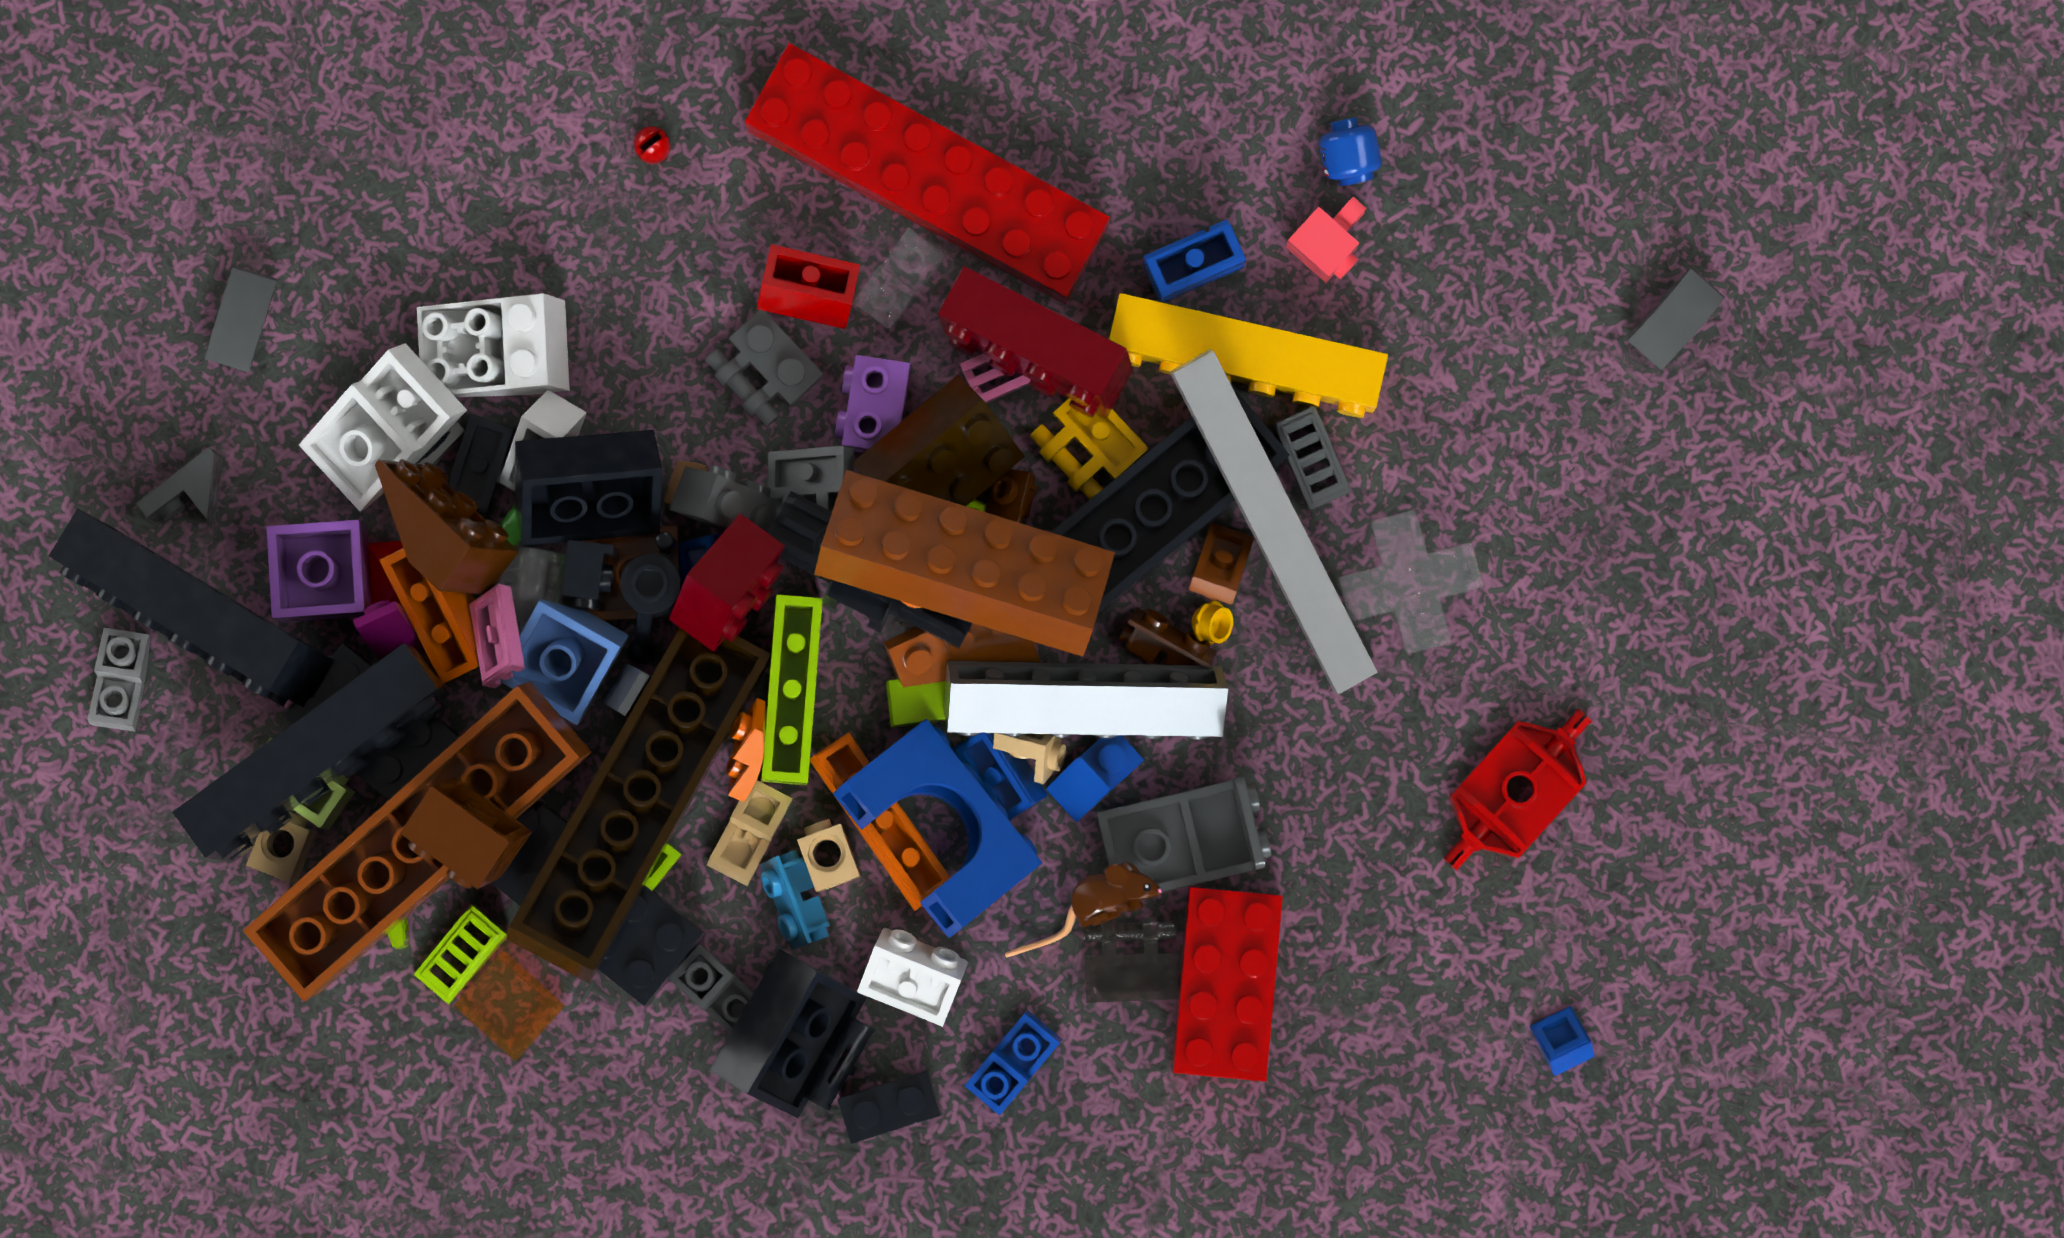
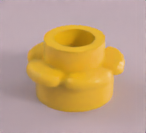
(1212, 622)

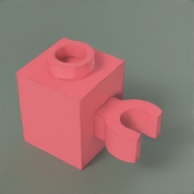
(1325, 242)

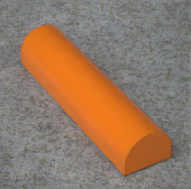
(891, 834)

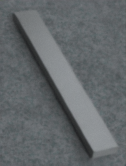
(1273, 521)

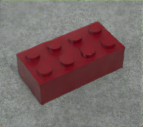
(1035, 343)

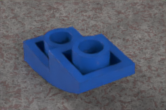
(1013, 1062)

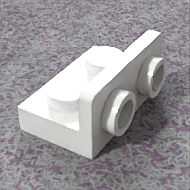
(913, 975)

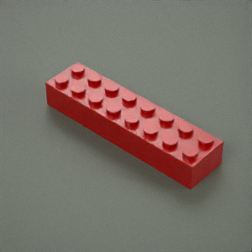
(927, 173)

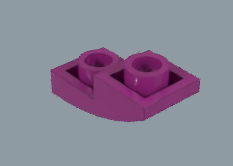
(386, 628)

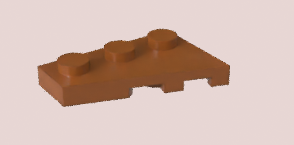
(923, 658)

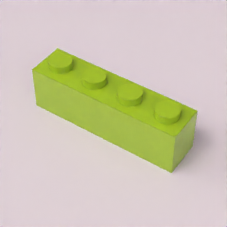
(791, 689)

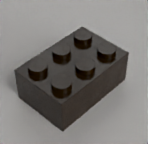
(944, 447)

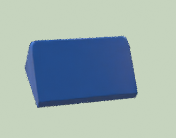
(1001, 774)

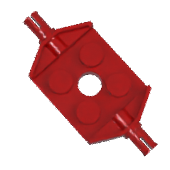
(1490, 816)

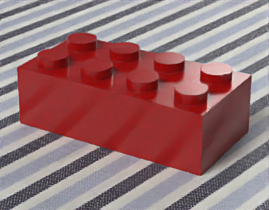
(1227, 984)

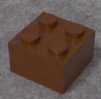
(464, 833)

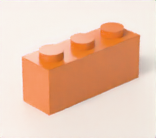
(438, 618)

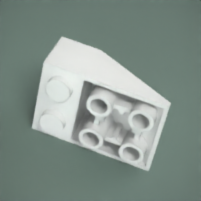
(496, 345)

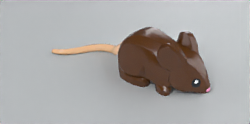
(1102, 899)

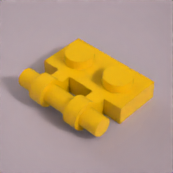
(1105, 439)

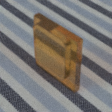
(509, 1005)

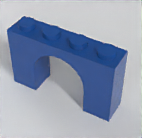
(927, 766)

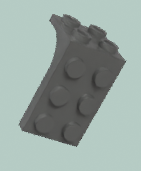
(1189, 835)

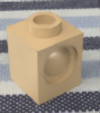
(289, 867)
(843, 870)

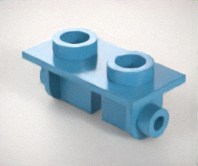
(798, 920)

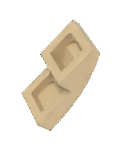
(749, 833)

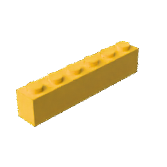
(1252, 354)

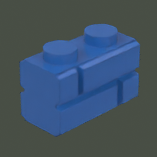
(1194, 261)

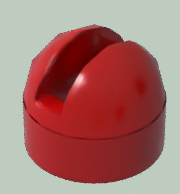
(657, 151)

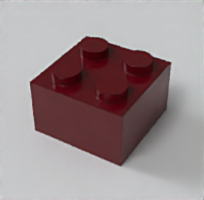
(728, 583)

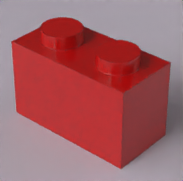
(808, 286)

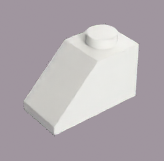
(545, 419)

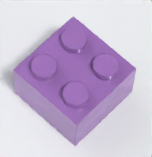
(318, 570)

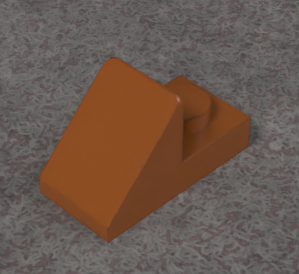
(1221, 563)

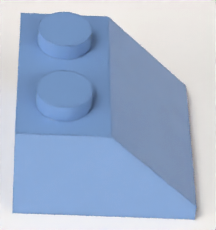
(567, 656)

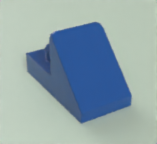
(1094, 775)

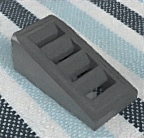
(1294, 423)

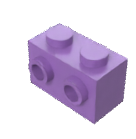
(875, 401)

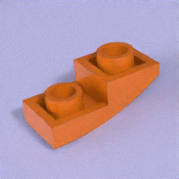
(748, 751)

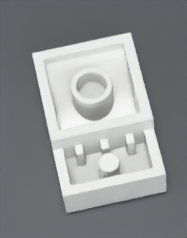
(385, 416)

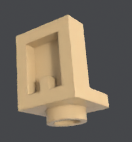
(1042, 747)

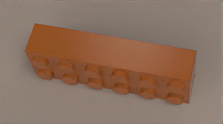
(964, 563)

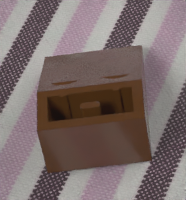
(443, 529)

